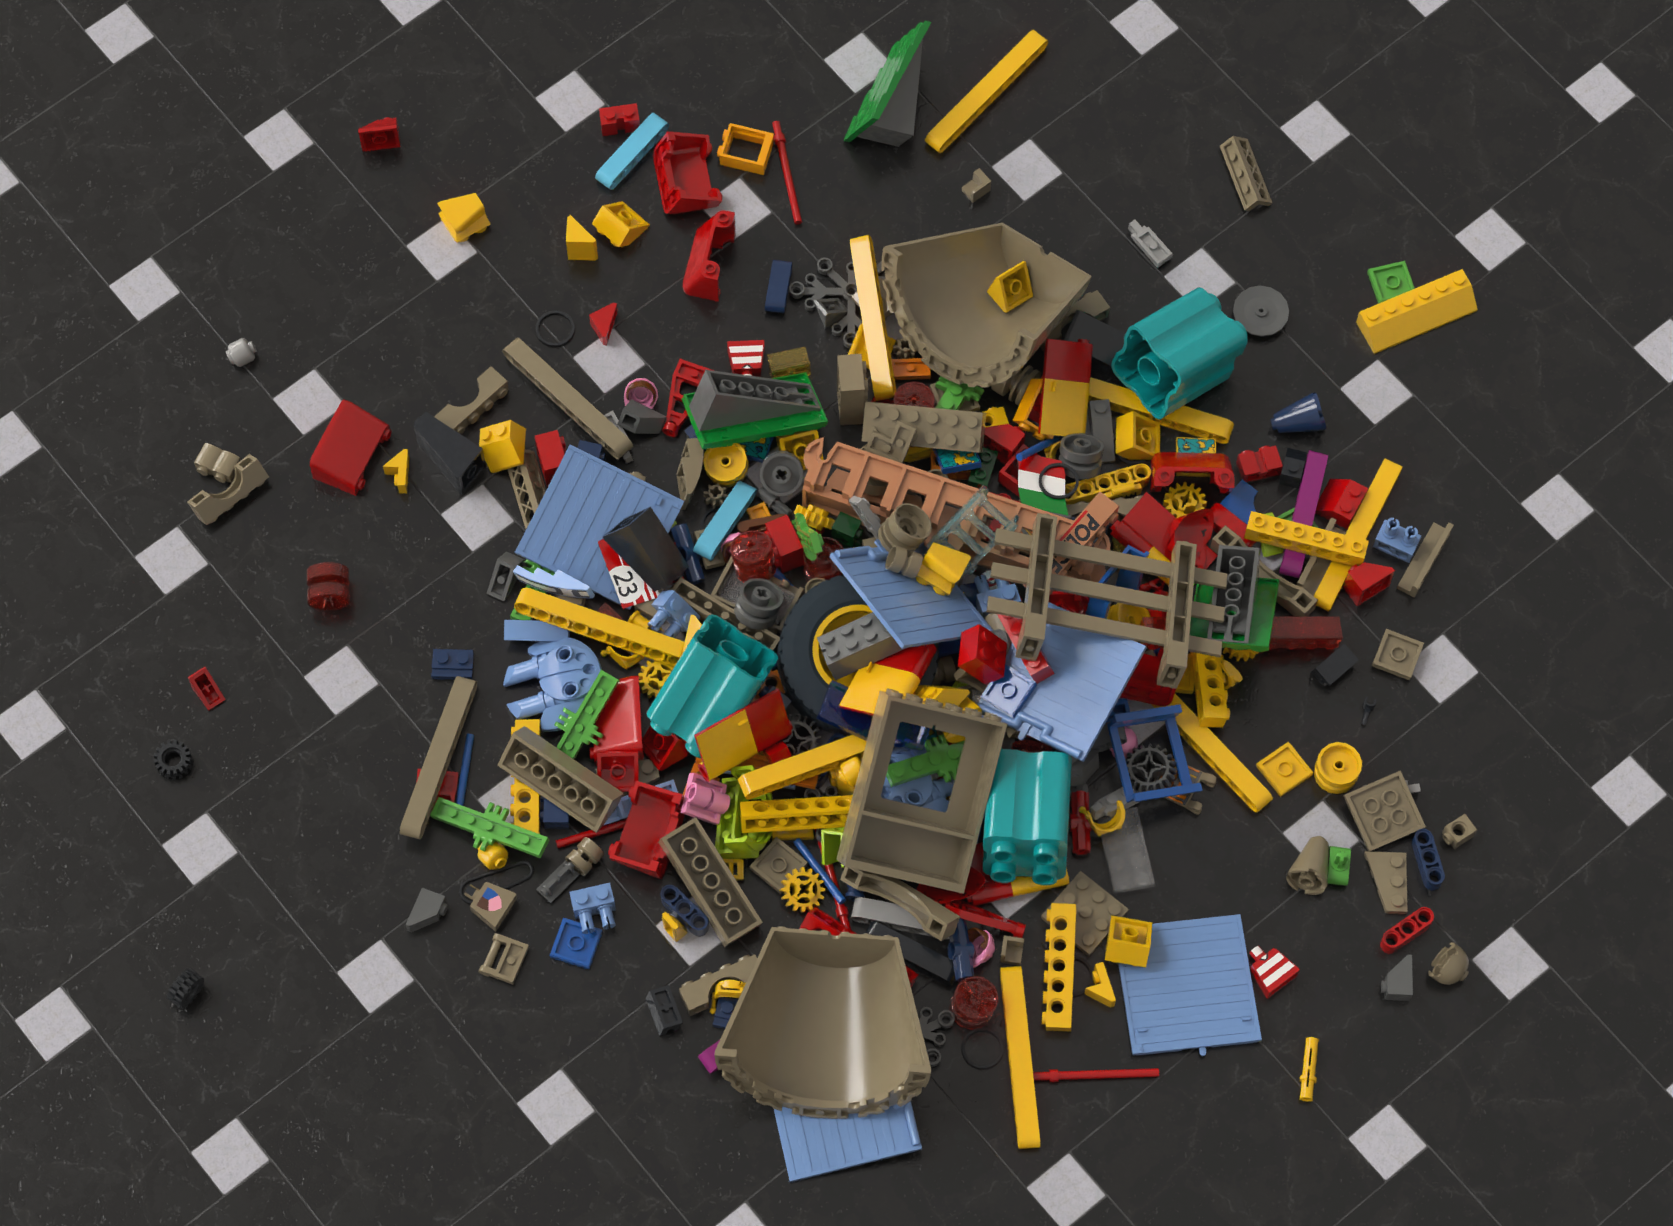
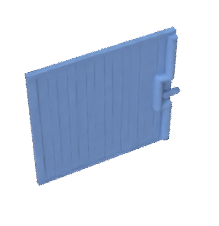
(579, 509)
(903, 605)
(1078, 699)
(1192, 988)
(829, 1145)

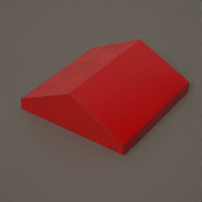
(618, 768)

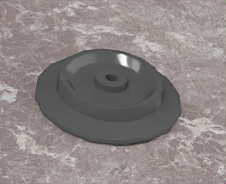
(1261, 310)

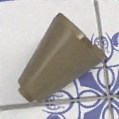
(1311, 867)

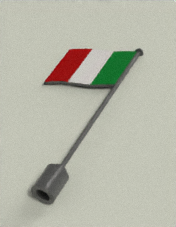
(1029, 489)

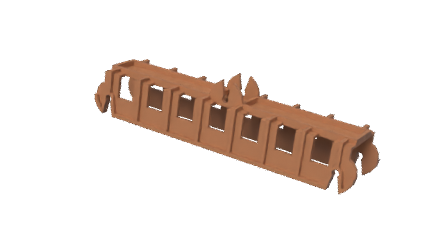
(938, 492)

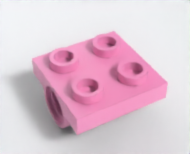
(705, 799)

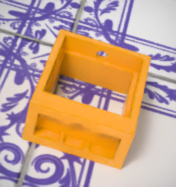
(750, 135)
(1024, 409)

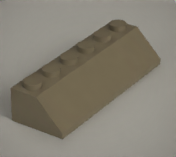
(560, 778)

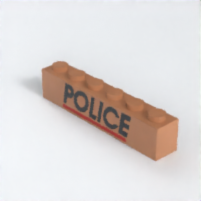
(1085, 529)

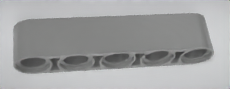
(886, 913)

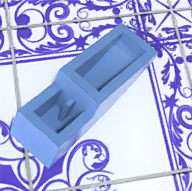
(533, 631)

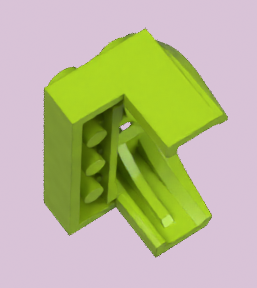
(728, 835)

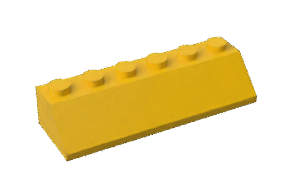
(1417, 311)

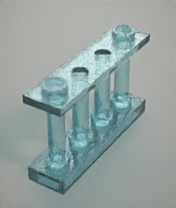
(966, 512)

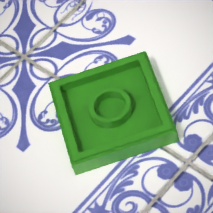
(1390, 280)

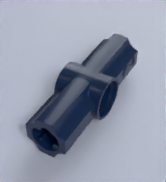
(685, 546)
(961, 952)

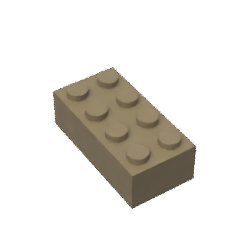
(851, 388)

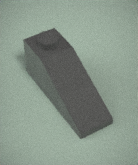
(1101, 427)

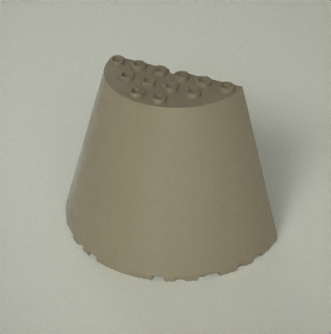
(951, 320)
(826, 1026)

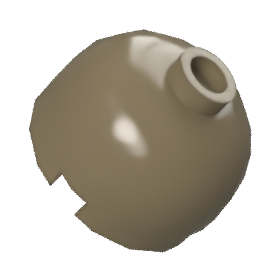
(1450, 965)

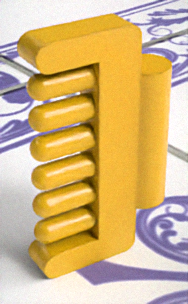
(1124, 490)

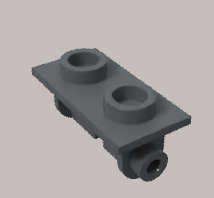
(558, 881)

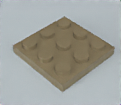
(1384, 811)
(1092, 913)

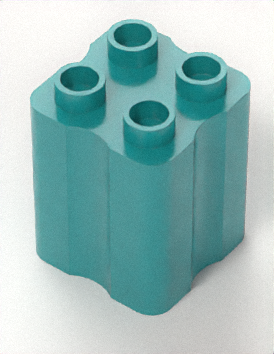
(1179, 352)
(710, 681)
(1028, 817)

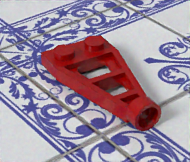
(687, 373)
(985, 917)

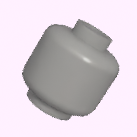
(241, 352)

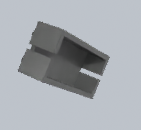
(856, 645)

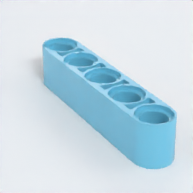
(632, 151)
(725, 520)

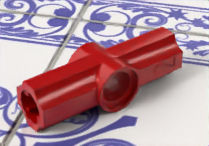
(1079, 824)

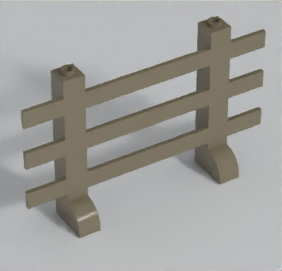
(1040, 580)

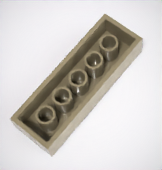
(935, 426)
(710, 882)

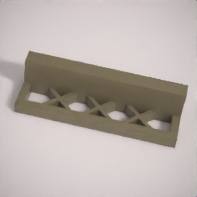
(1244, 173)
(532, 484)
(1424, 559)
(1316, 566)

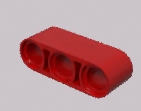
(1224, 517)
(1402, 938)

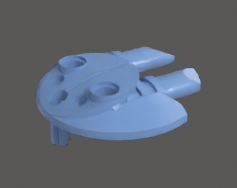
(557, 679)
(918, 792)

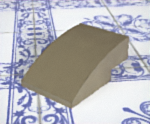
(689, 470)

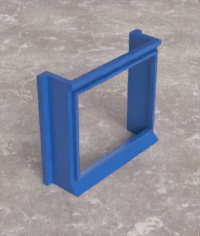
(1125, 579)
(1148, 716)

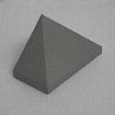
(830, 310)

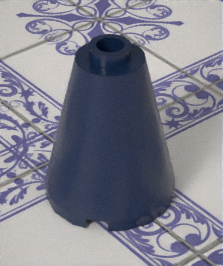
(1300, 416)

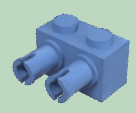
(1397, 540)
(1003, 591)
(675, 610)
(591, 902)

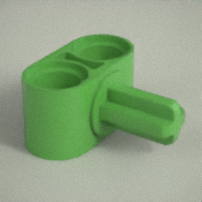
(1338, 865)

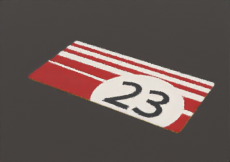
(627, 583)

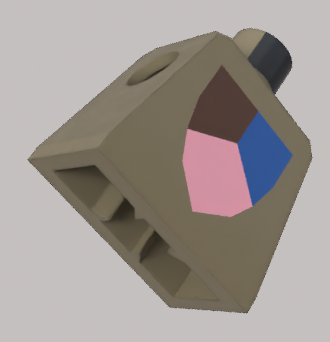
(491, 903)

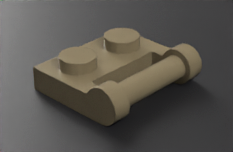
(509, 962)

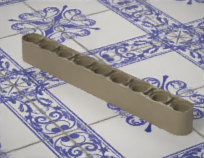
(567, 398)
(438, 757)

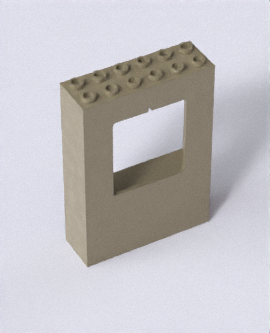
(911, 839)

